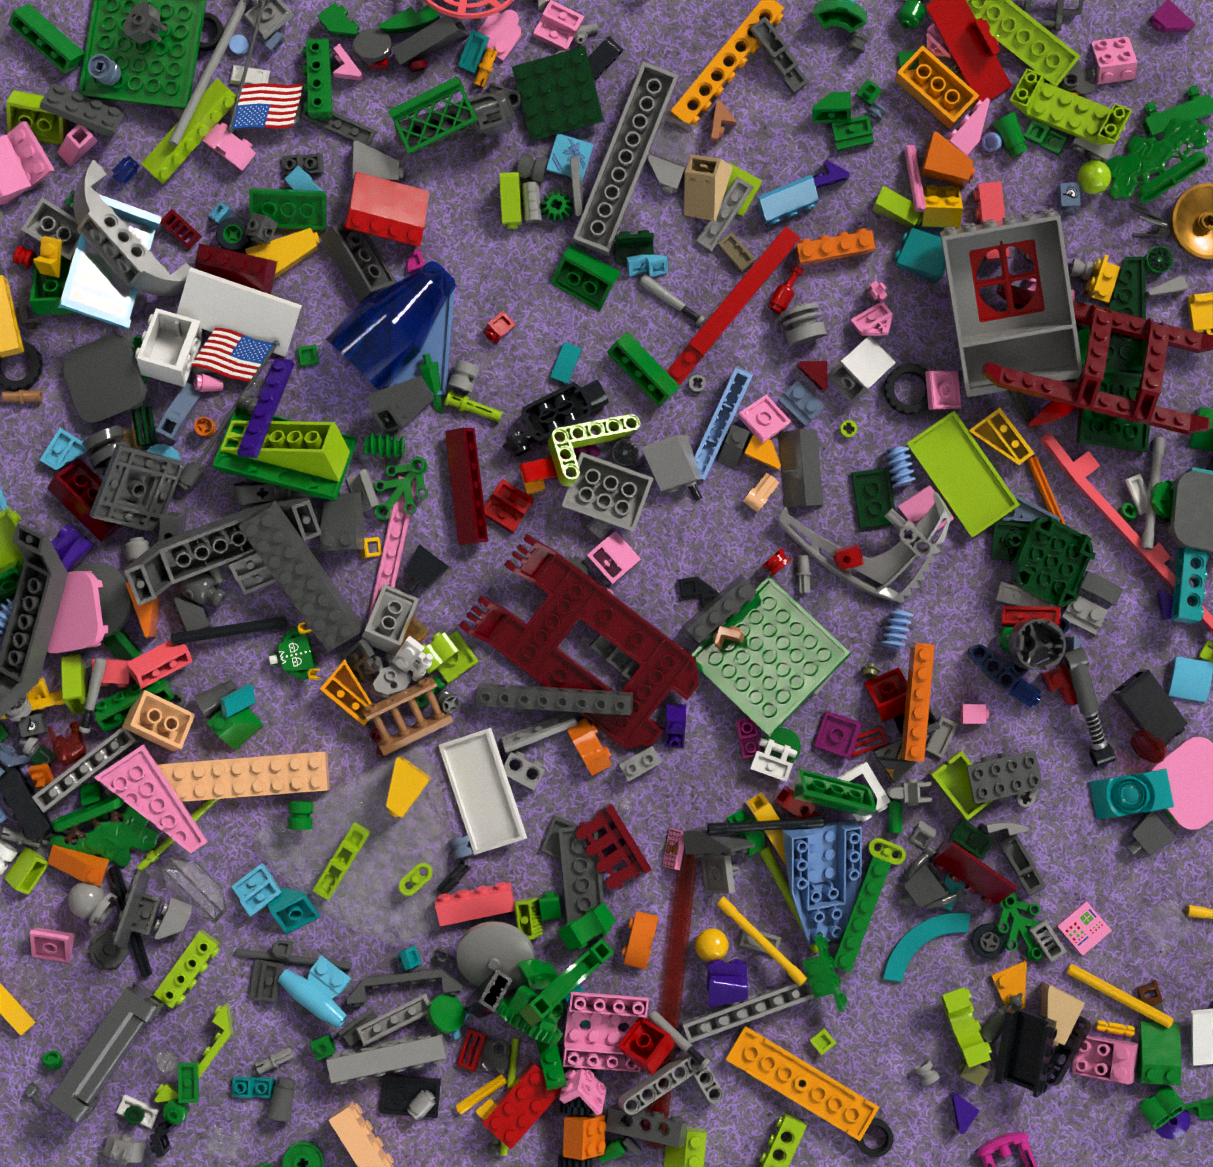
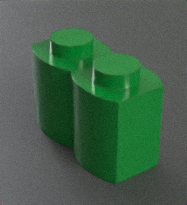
(1161, 1107)

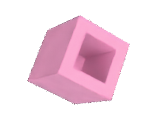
(973, 713)

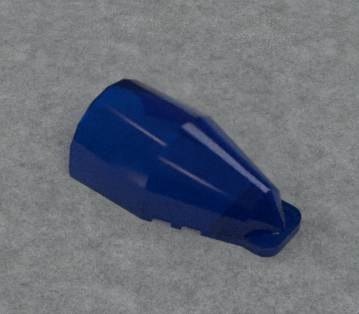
(393, 324)

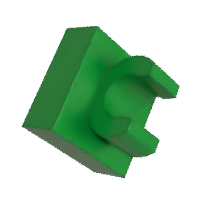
(869, 92)

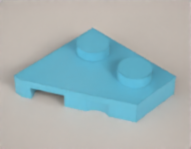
(62, 450)

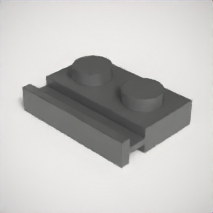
(265, 980)

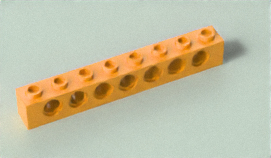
(680, 111)

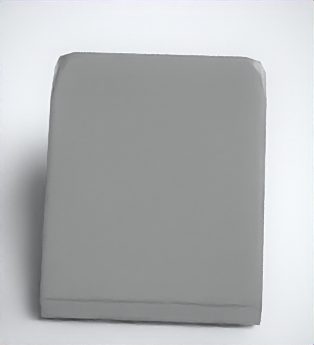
(923, 835)

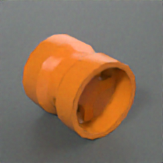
(202, 428)

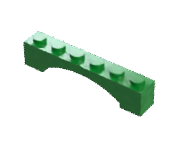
(862, 911)
(566, 982)

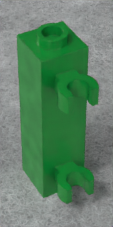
(1195, 109)

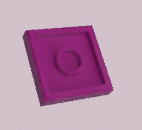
(837, 735)

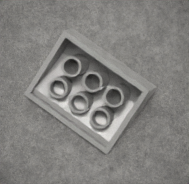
(608, 492)

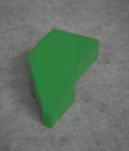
(1201, 1108)

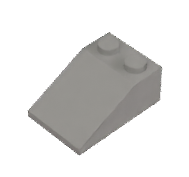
(389, 619)

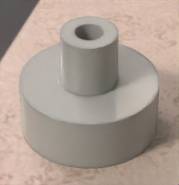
(29, 744)

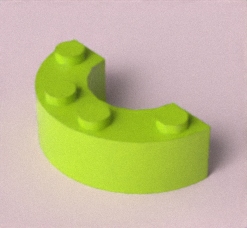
(964, 1027)

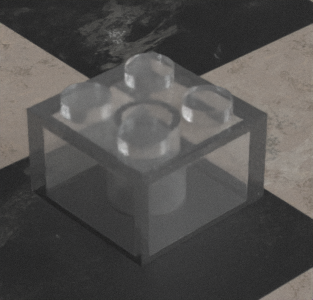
(674, 141)

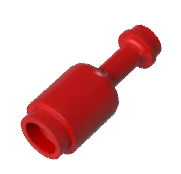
(784, 294)

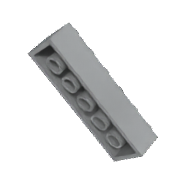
(387, 1056)

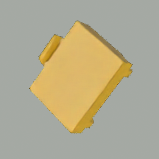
(1201, 312)

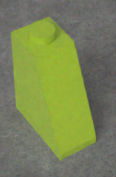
(510, 199)
(896, 208)
(74, 683)

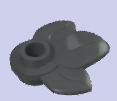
(1081, 80)
(493, 1058)

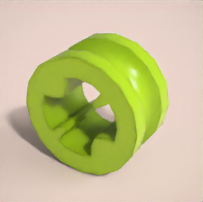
(844, 432)

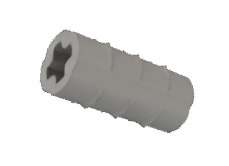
(531, 202)

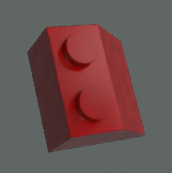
(888, 694)
(646, 1045)

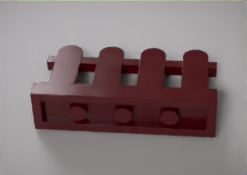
(622, 852)

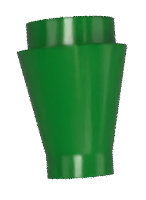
(613, 1150)

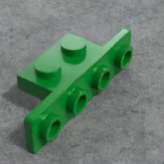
(822, 974)

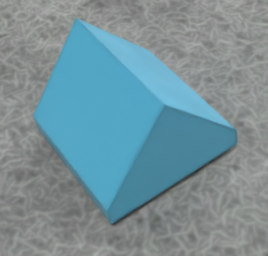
(220, 213)

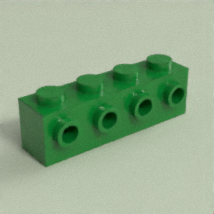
(46, 38)
(318, 78)
(643, 369)
(114, 710)

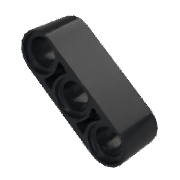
(603, 56)

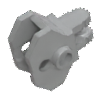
(389, 677)
(909, 792)
(124, 1148)

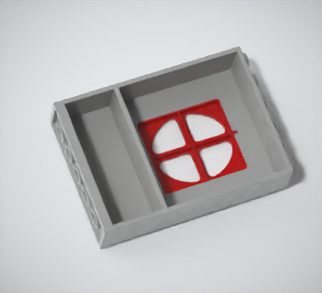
(1029, 339)

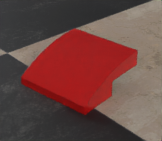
(507, 506)

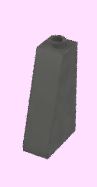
(430, 40)

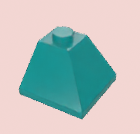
(292, 910)

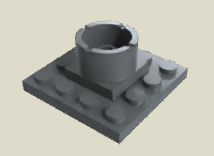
(136, 488)

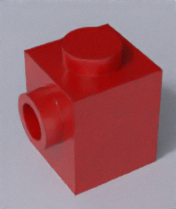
(848, 557)

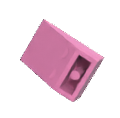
(970, 129)
(1107, 1059)

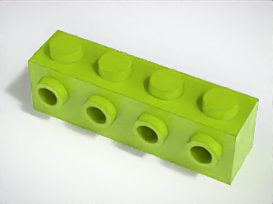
(187, 968)

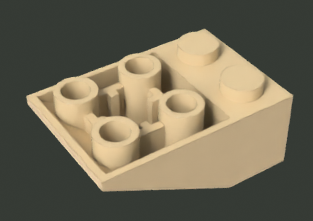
(705, 186)

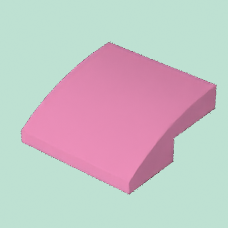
(558, 26)

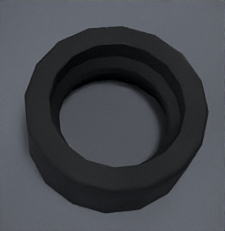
(212, 44)
(884, 1148)

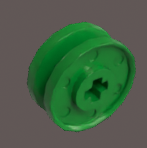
(304, 1149)

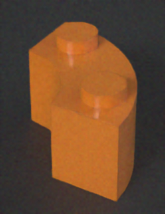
(589, 746)
(640, 940)

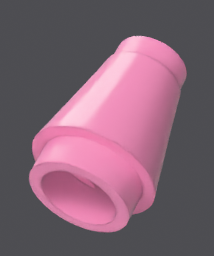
(206, 383)

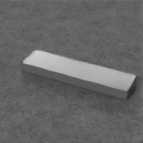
(729, 207)
(539, 731)

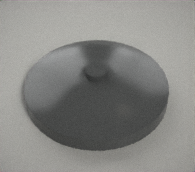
(114, 595)

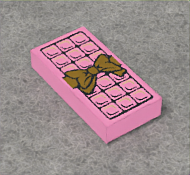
(674, 849)

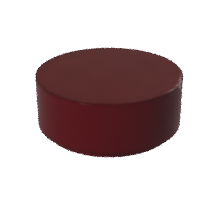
(418, 65)

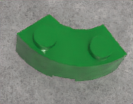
(840, 13)
(594, 922)
(537, 973)

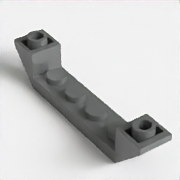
(449, 982)

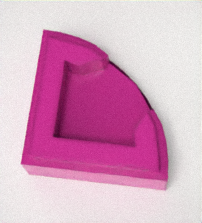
(415, 261)

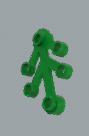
(403, 486)
(1019, 923)

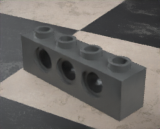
(676, 1126)

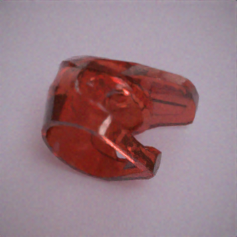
(68, 750)

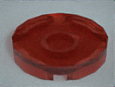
(1148, 747)

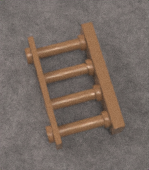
(407, 734)

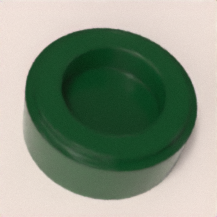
(134, 1114)

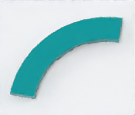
(918, 936)

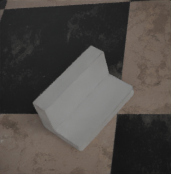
(362, 483)

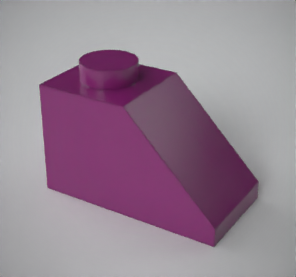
(1170, 19)

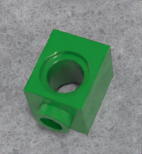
(323, 1046)

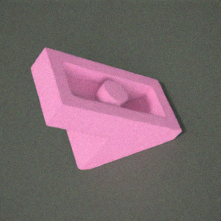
(348, 69)

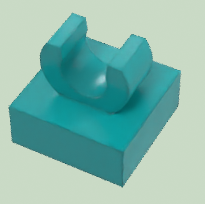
(409, 957)

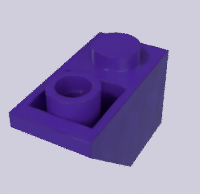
(675, 725)

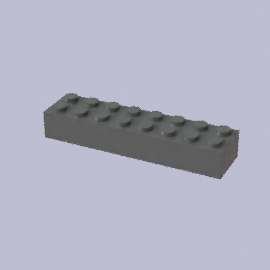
(301, 576)

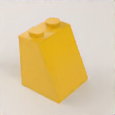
(405, 787)

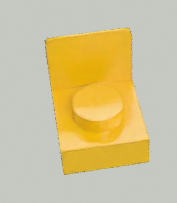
(50, 256)

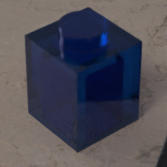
(1025, 693)

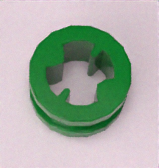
(1131, 509)

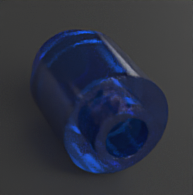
(125, 170)

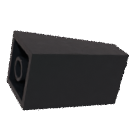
(1150, 706)

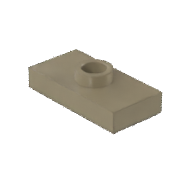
(736, 252)

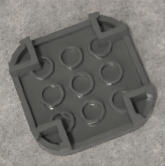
(104, 378)
(1192, 511)

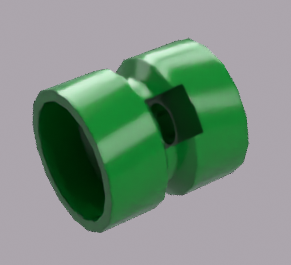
(300, 815)

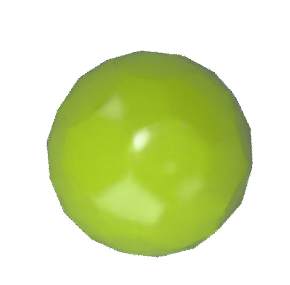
(1094, 177)

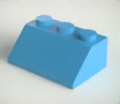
(788, 200)

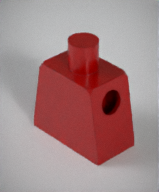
(793, 805)

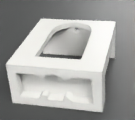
(882, 798)

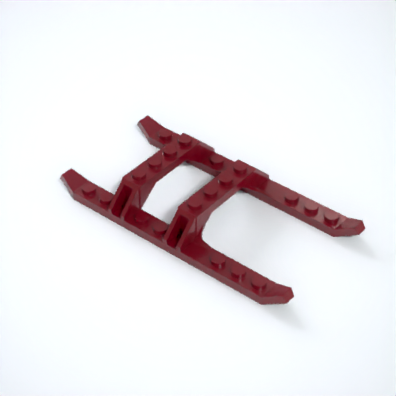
(1085, 391)

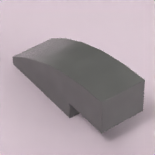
(1022, 865)

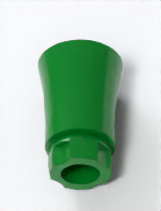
(1011, 134)

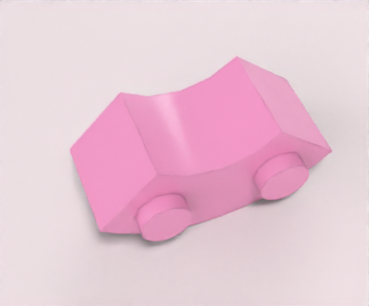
(229, 146)

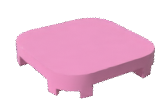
(79, 615)
(1190, 782)

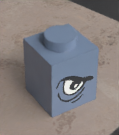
(1068, 196)

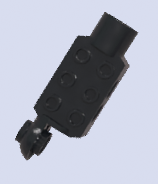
(558, 409)

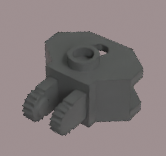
(145, 23)

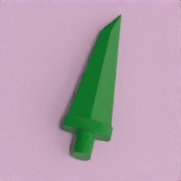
(431, 376)

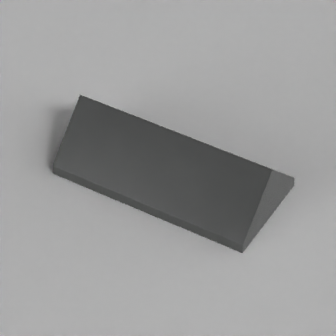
(801, 468)

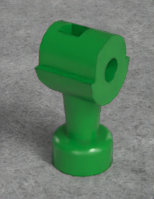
(422, 700)

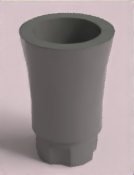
(210, 700)
(281, 1100)

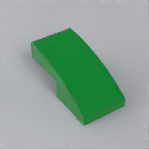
(1044, 137)

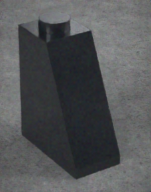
(488, 995)

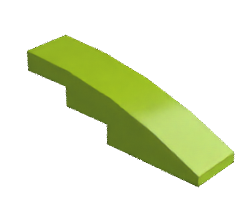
(341, 861)

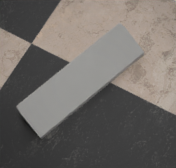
(393, 1020)

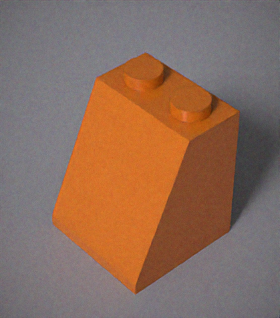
(946, 162)

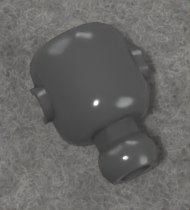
(202, 589)

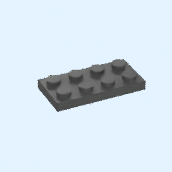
(82, 110)

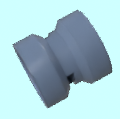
(460, 845)

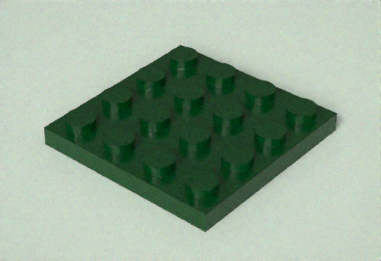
(558, 93)
(1112, 431)

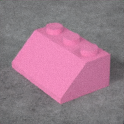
(12, 175)

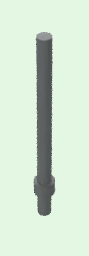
(293, 959)

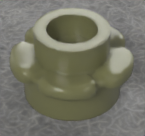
(870, 671)

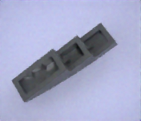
(778, 55)
(615, 656)

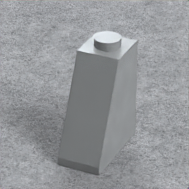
(375, 163)

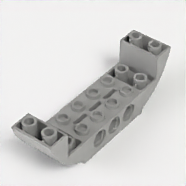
(118, 244)

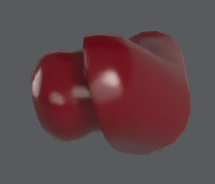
(375, 736)

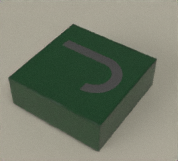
(43, 756)

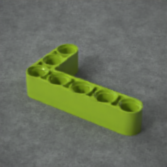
(584, 430)

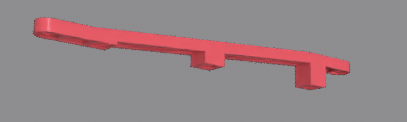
(1081, 468)

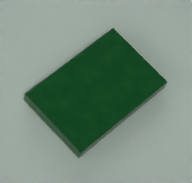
(872, 497)

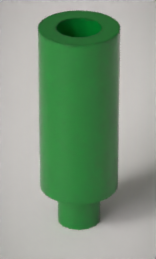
(895, 816)

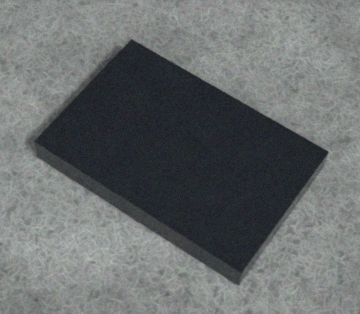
(402, 1089)

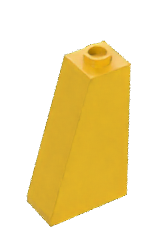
(287, 249)
(764, 811)

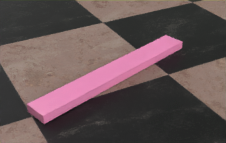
(393, 545)

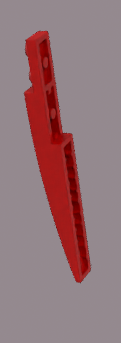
(733, 305)

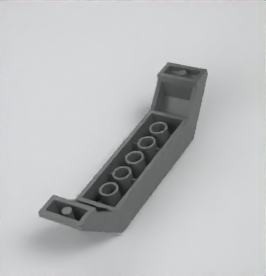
(207, 549)
(31, 616)

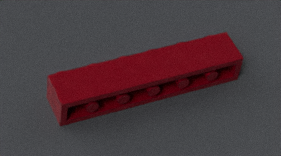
(466, 486)

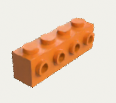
(836, 247)

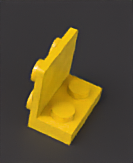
(1103, 280)

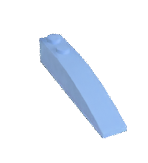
(721, 420)

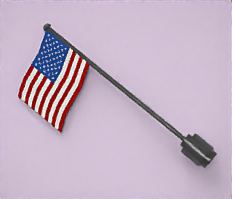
(264, 103)
(235, 358)

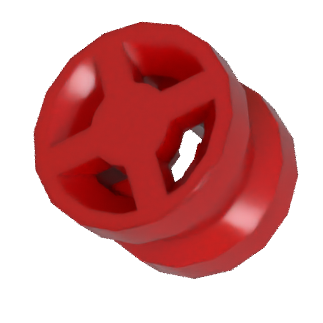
(23, 256)

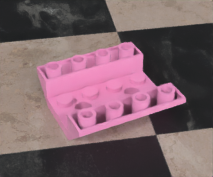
(597, 1044)

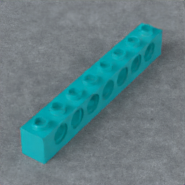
(1184, 571)

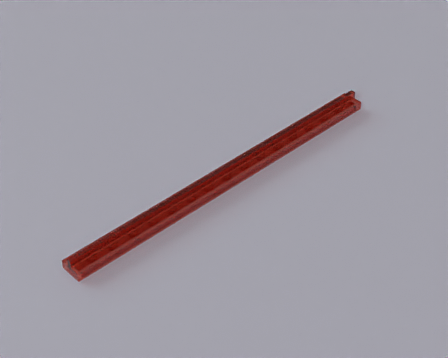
(676, 967)

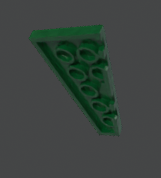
(1129, 298)

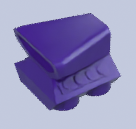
(71, 546)
(726, 982)

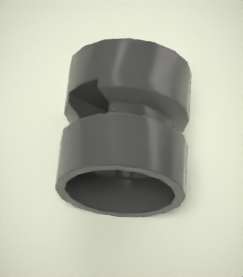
(532, 168)

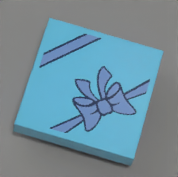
(563, 150)

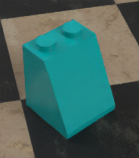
(921, 255)

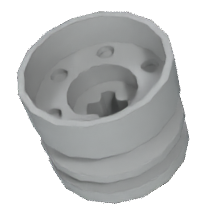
(803, 323)

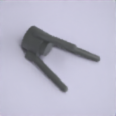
(1161, 225)

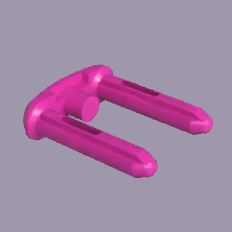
(1002, 1144)

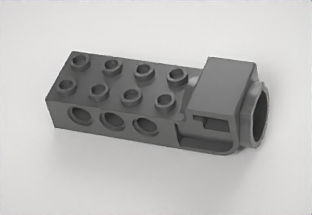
(488, 109)

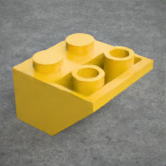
(942, 206)

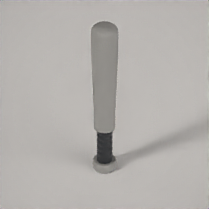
(669, 298)
(94, 687)
(655, 1018)

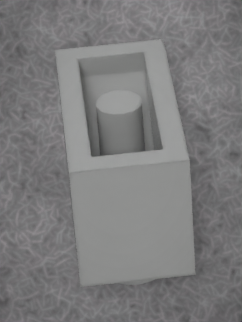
(666, 173)

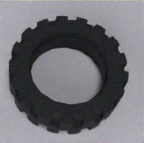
(32, 377)
(890, 394)

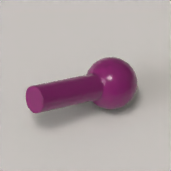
(592, 450)

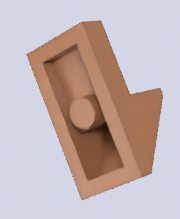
(721, 116)

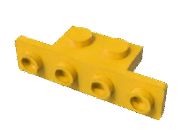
(41, 698)

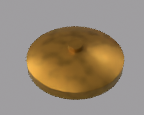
(1193, 221)

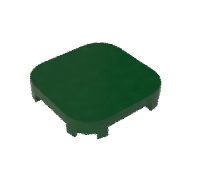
(1051, 561)

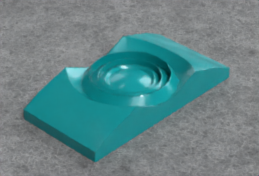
(1131, 794)

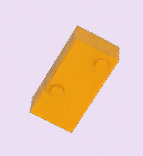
(936, 87)

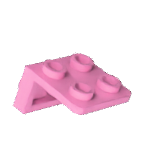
(1114, 60)
(584, 1084)

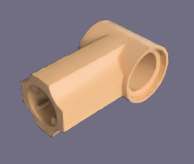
(758, 496)

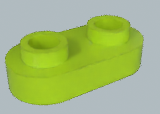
(886, 851)
(415, 878)

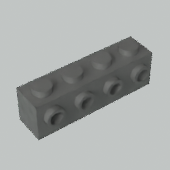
(720, 608)

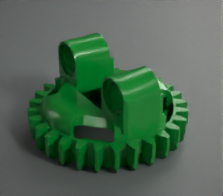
(544, 1031)

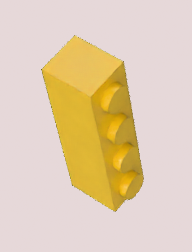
(9, 330)

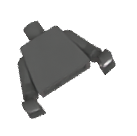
(926, 886)

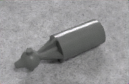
(994, 1027)

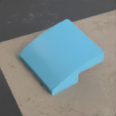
(1190, 679)
(256, 889)

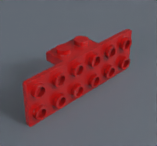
(970, 46)

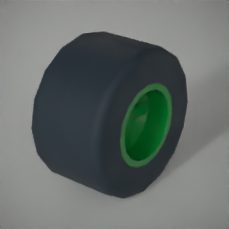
(227, 235)

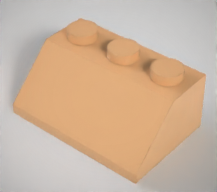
(159, 721)

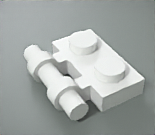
(407, 656)
(771, 765)

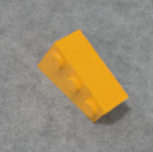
(347, 693)

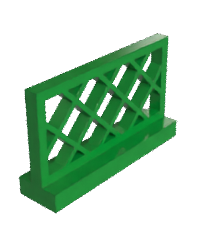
(425, 100)

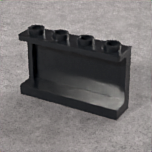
(1026, 1050)

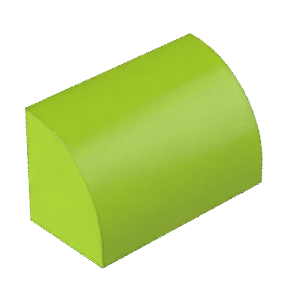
(26, 871)

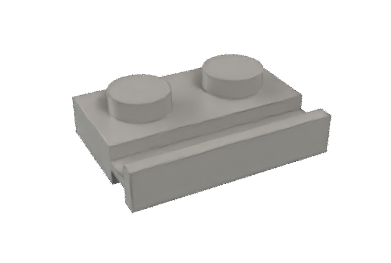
(1085, 615)

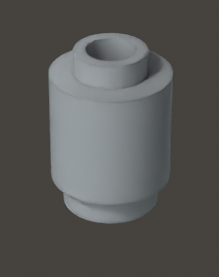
(421, 1104)

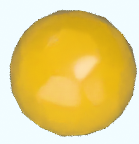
(711, 944)

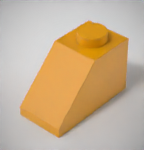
(763, 453)

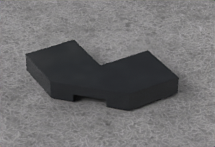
(696, 586)

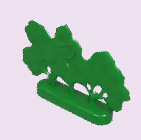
(1150, 156)

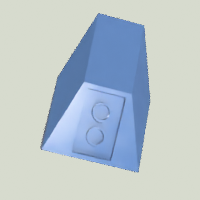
(824, 876)

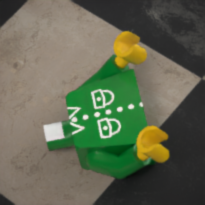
(296, 654)

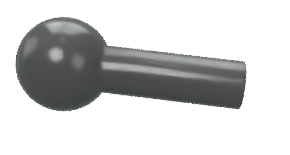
(494, 1147)

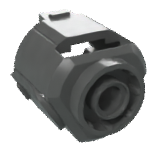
(1046, 642)

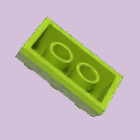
(44, 125)
(690, 1154)

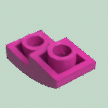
(748, 737)

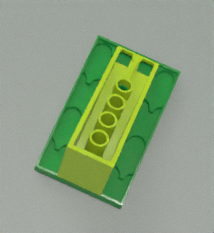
(293, 455)

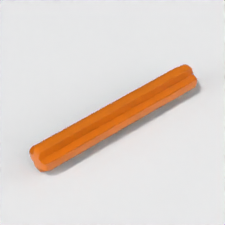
(1044, 487)

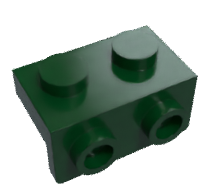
(971, 838)

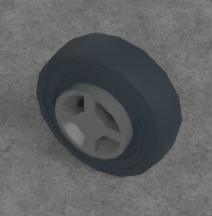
(995, 942)

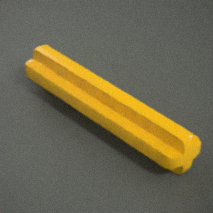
(481, 1094)

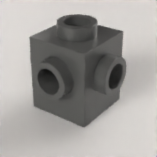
(260, 229)

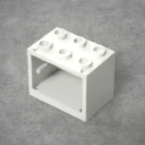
(169, 347)

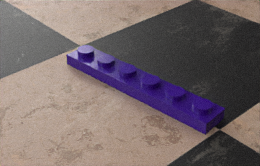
(265, 408)

